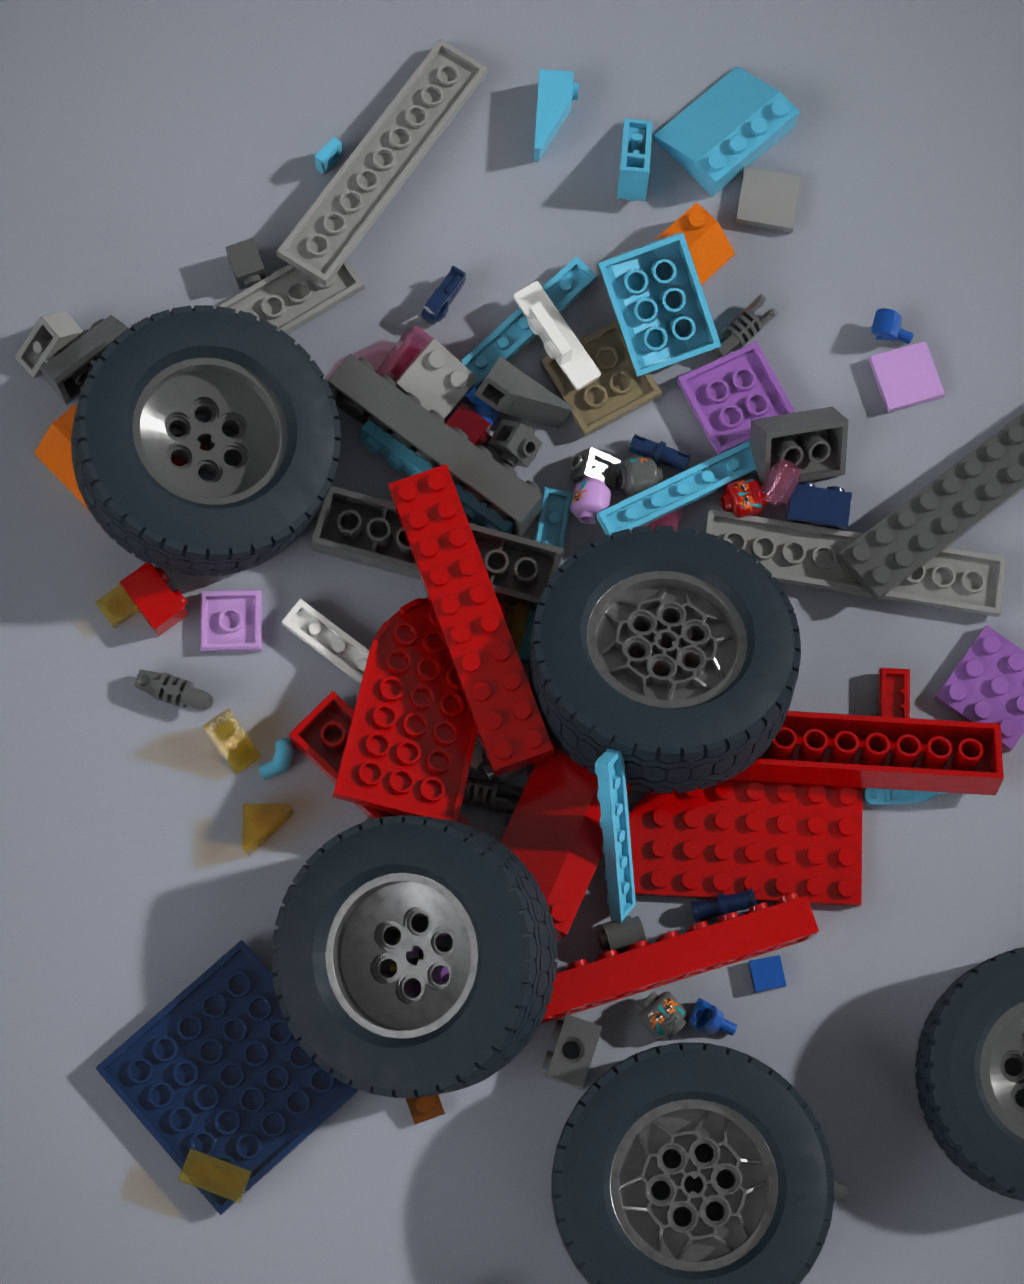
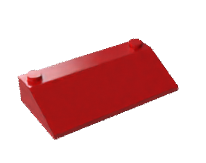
(558, 833)

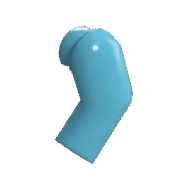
(281, 761)

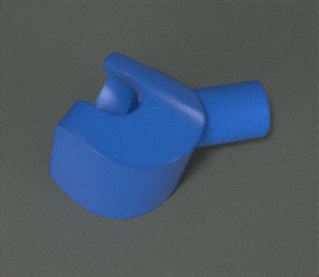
(887, 326)
(482, 408)
(710, 1019)

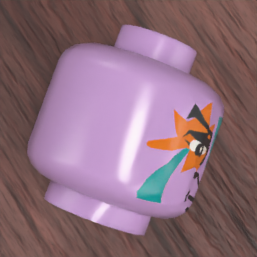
(588, 499)

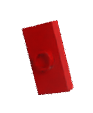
(894, 692)

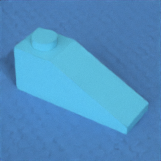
(553, 106)
(635, 160)

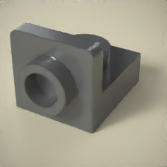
(594, 464)

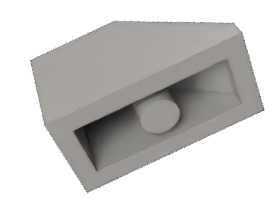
(47, 338)

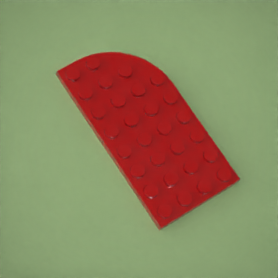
(409, 723)
(750, 837)

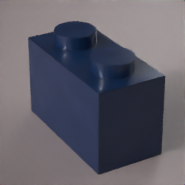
(819, 506)

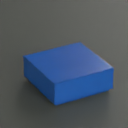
(767, 974)

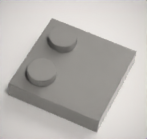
(436, 378)

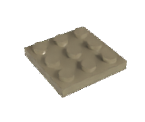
(611, 395)

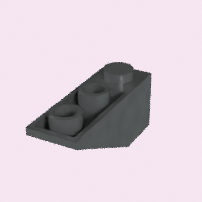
(521, 396)

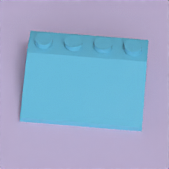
(728, 129)
(659, 303)

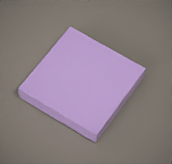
(906, 377)
(231, 621)

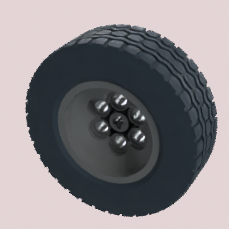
(963, 1074)

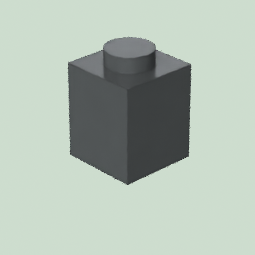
(245, 263)

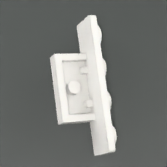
(556, 335)

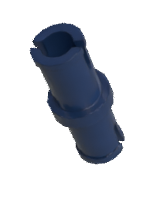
(659, 452)
(723, 904)

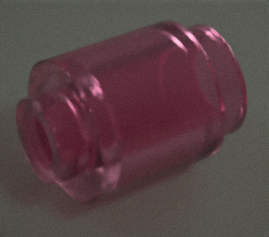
(781, 482)

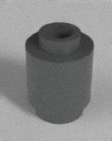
(621, 934)

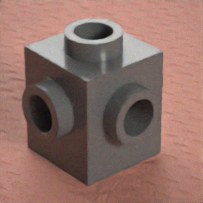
(515, 443)

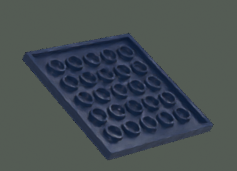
(225, 1073)

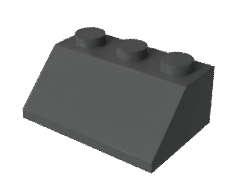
(71, 367)
(807, 438)

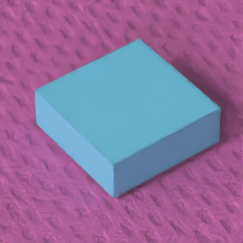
(328, 155)

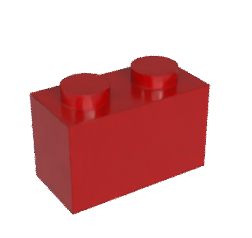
(154, 598)

